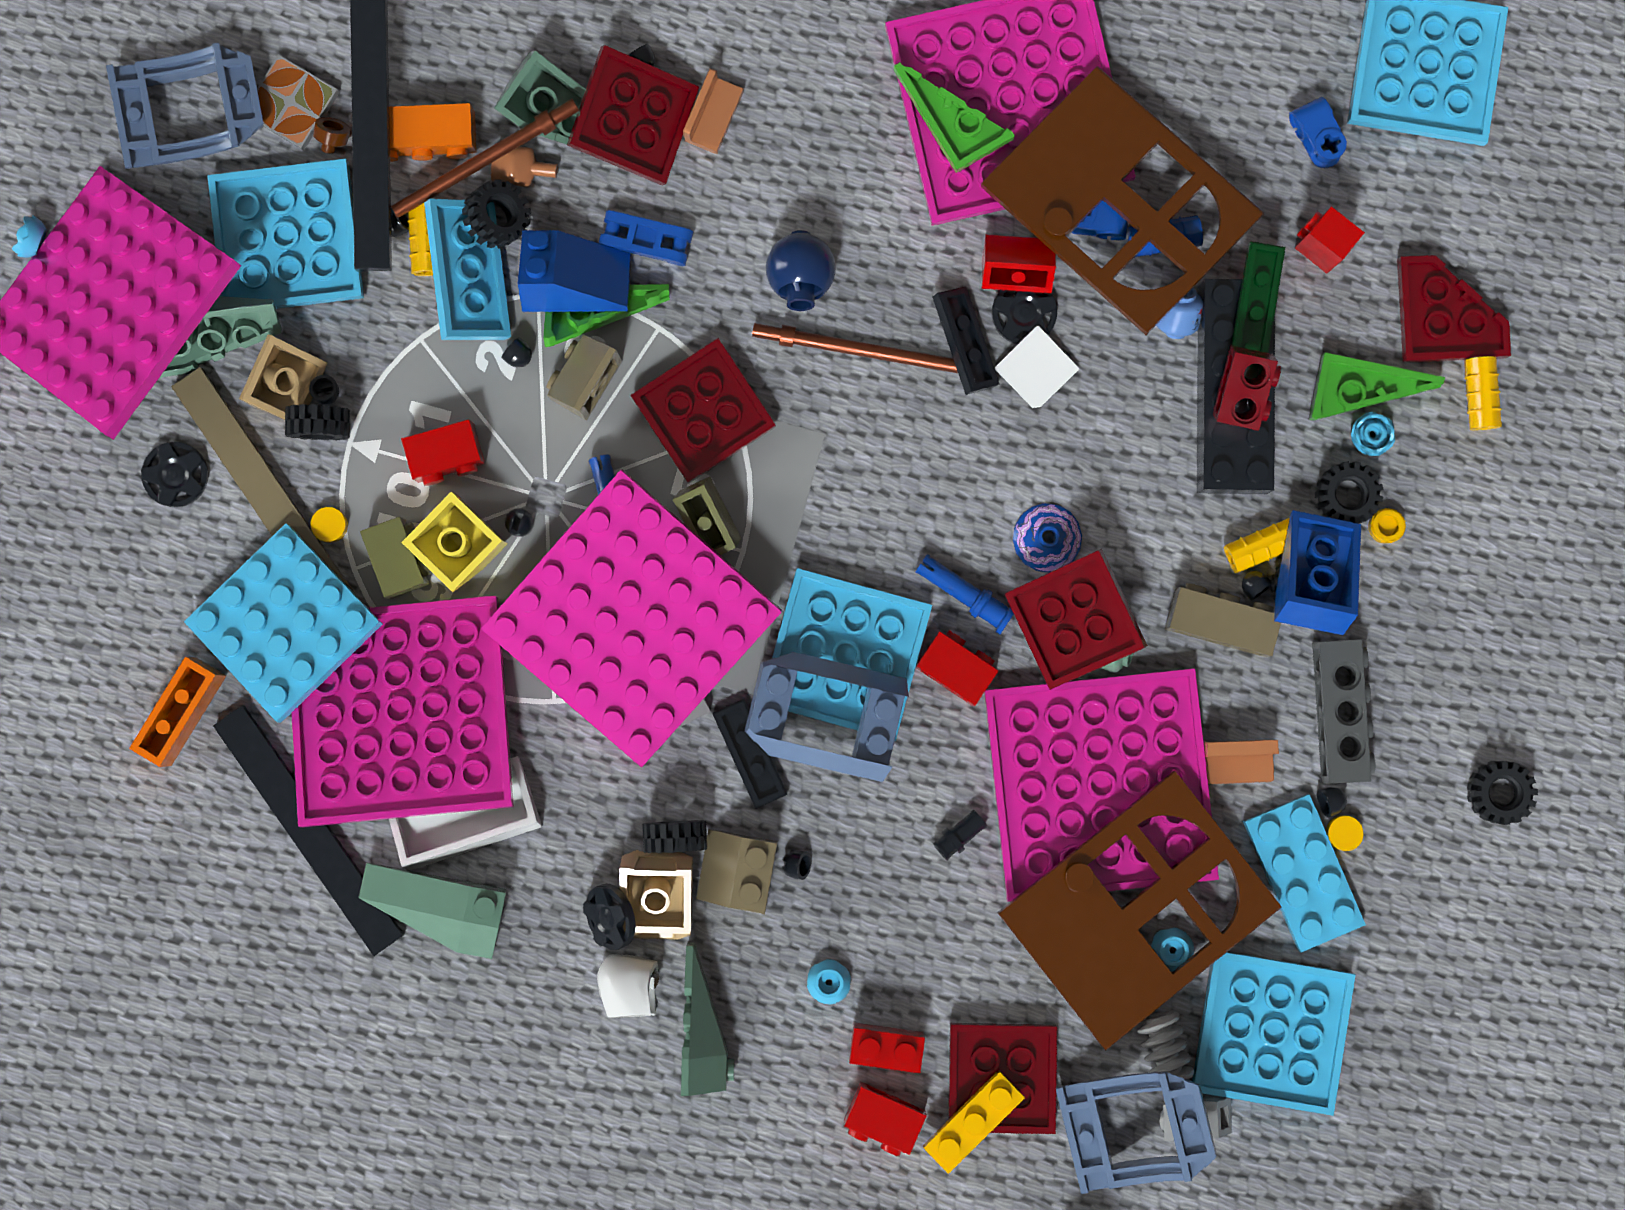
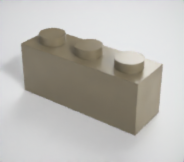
(1223, 620)

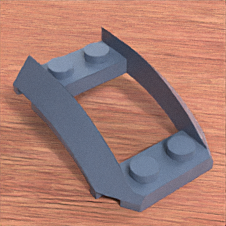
(134, 114)
(876, 726)
(1089, 1142)

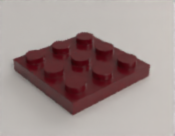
(633, 115)
(703, 410)
(1076, 619)
(1022, 1054)

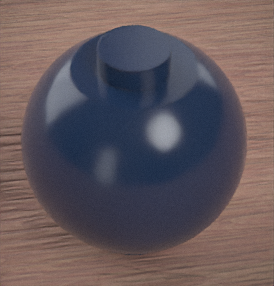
(800, 269)

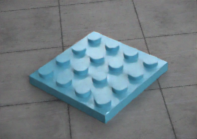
(1429, 68)
(288, 232)
(283, 623)
(852, 628)
(1273, 1032)

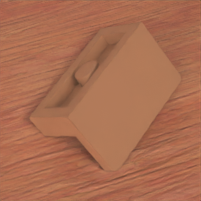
(712, 113)
(1240, 761)

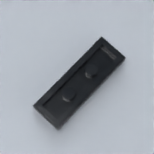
(965, 340)
(750, 759)

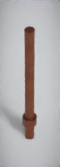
(544, 123)
(789, 335)

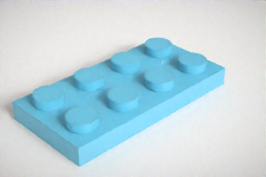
(465, 276)
(1304, 873)

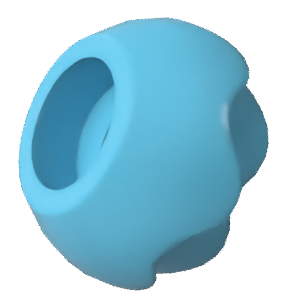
(29, 237)
(1383, 430)
(1173, 937)
(828, 970)

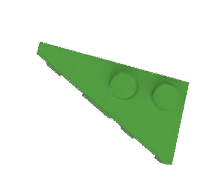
(959, 130)
(567, 325)
(1352, 384)

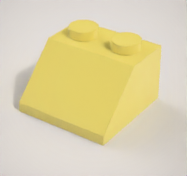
(454, 542)

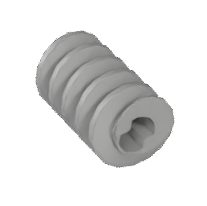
(1165, 1044)

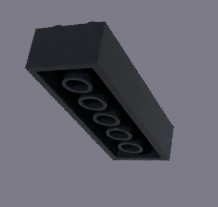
(1228, 455)

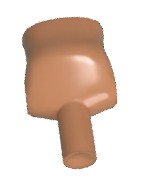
(520, 167)

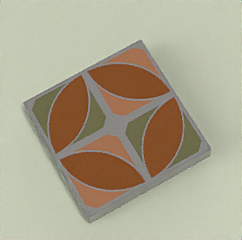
(293, 101)

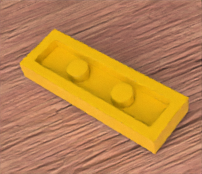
(973, 1121)

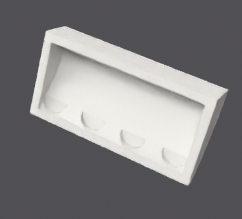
(442, 836)

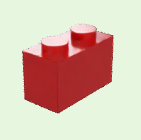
(1328, 239)
(1017, 264)
(443, 452)
(957, 667)
(886, 1047)
(884, 1119)

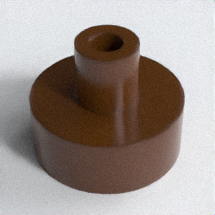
(331, 133)

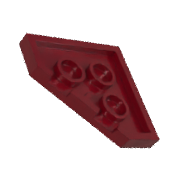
(1445, 315)

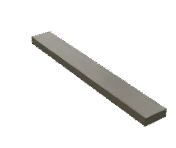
(244, 460)

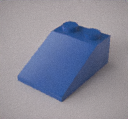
(571, 274)
(1319, 573)

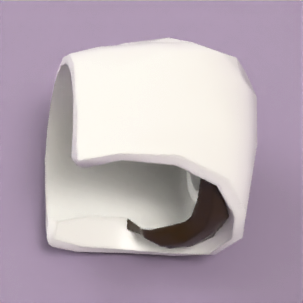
(628, 986)

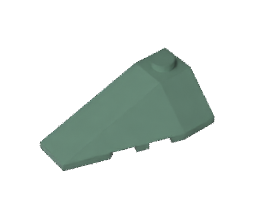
(538, 88)
(225, 327)
(443, 908)
(704, 1050)

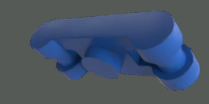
(646, 237)

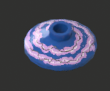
(1031, 546)

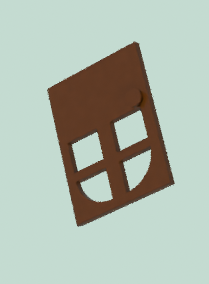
(1080, 161)
(1095, 946)

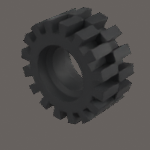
(484, 226)
(317, 422)
(1363, 478)
(1522, 797)
(674, 836)

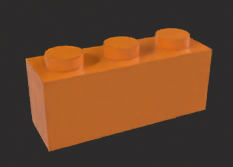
(432, 131)
(177, 712)

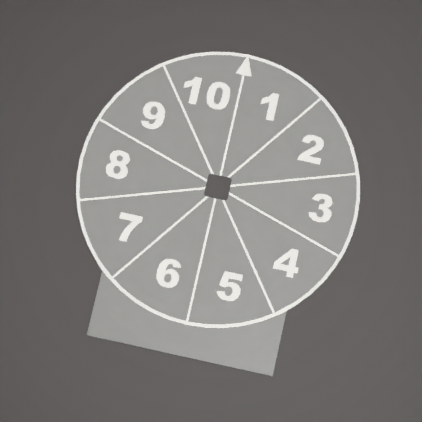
(534, 437)

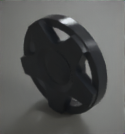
(1023, 313)
(174, 474)
(608, 917)

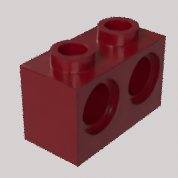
(1237, 387)

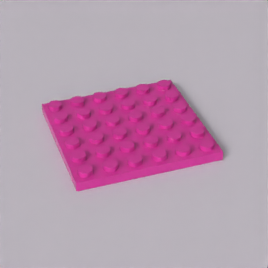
(1003, 60)
(110, 301)
(631, 618)
(408, 721)
(1084, 756)

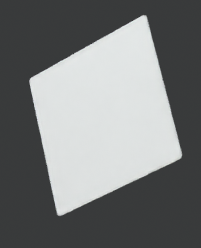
(1036, 368)

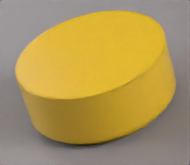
(329, 524)
(1387, 526)
(1344, 833)

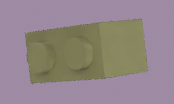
(707, 515)
(392, 562)

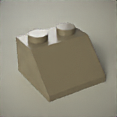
(584, 376)
(737, 871)

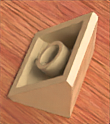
(281, 377)

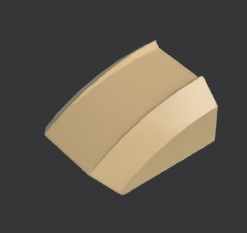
(659, 893)

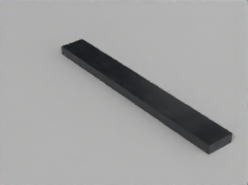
(371, 135)
(315, 843)

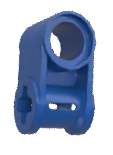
(1316, 128)
(1102, 223)

